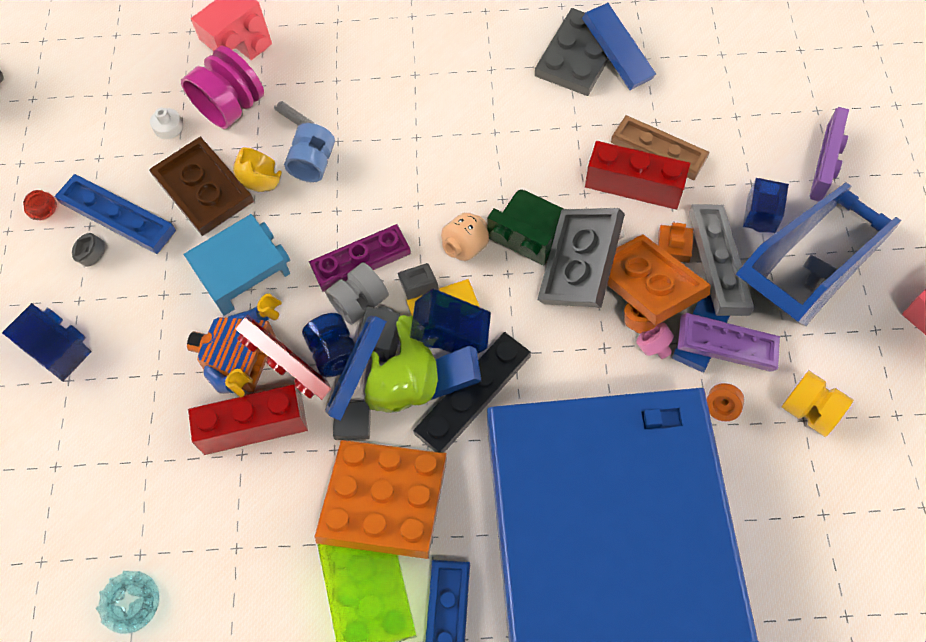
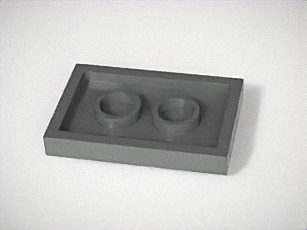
(573, 56)
(581, 257)

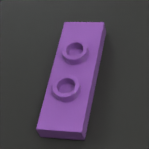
(828, 162)
(728, 342)

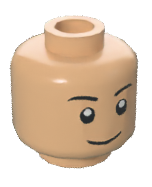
(465, 236)

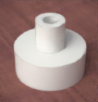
(166, 123)

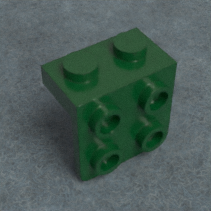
(525, 225)

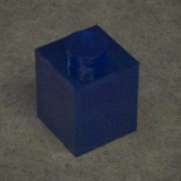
(765, 205)

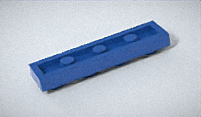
(115, 213)

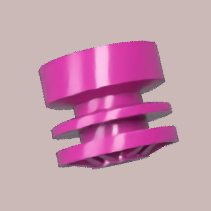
(222, 87)

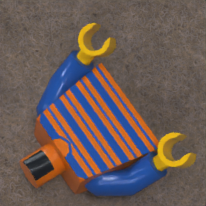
(224, 358)

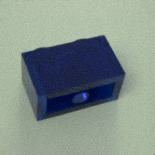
(449, 323)
(47, 341)

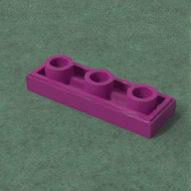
(376, 252)

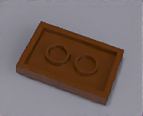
(201, 185)

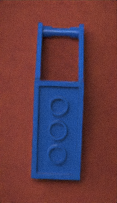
(776, 247)

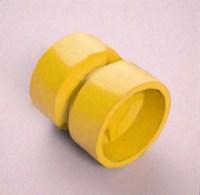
(817, 403)

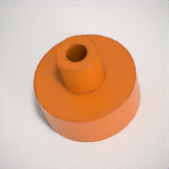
(636, 321)
(725, 402)

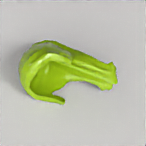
(404, 378)

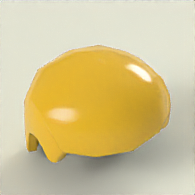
(255, 170)

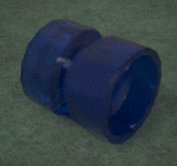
(329, 342)

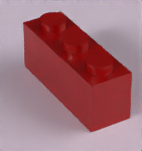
(637, 175)
(247, 419)

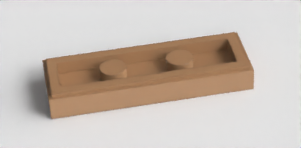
(646, 138)

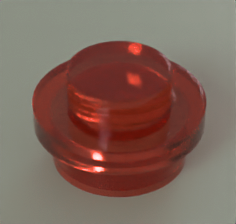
(39, 205)

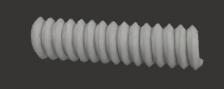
(291, 114)

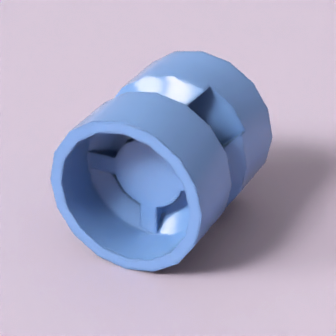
(309, 152)

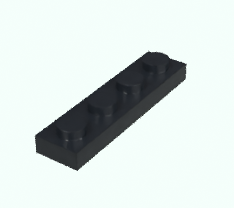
(462, 406)

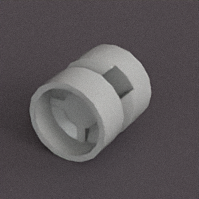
(357, 293)

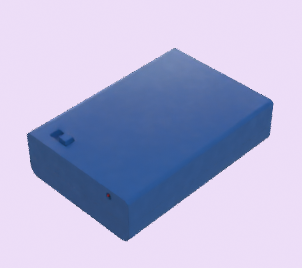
(616, 521)

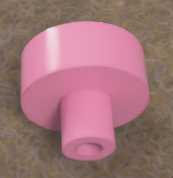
(656, 341)

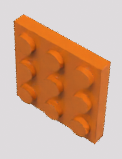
(382, 499)

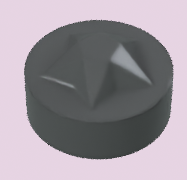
(88, 249)

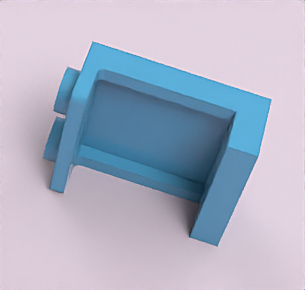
(237, 260)

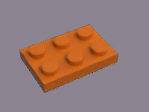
(654, 280)

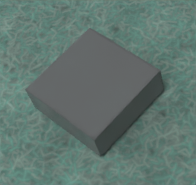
(417, 281)
(354, 423)

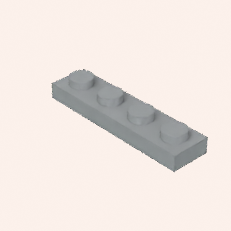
(720, 260)

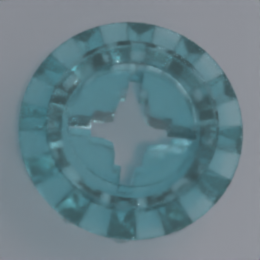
(139, 612)

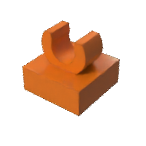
(676, 241)

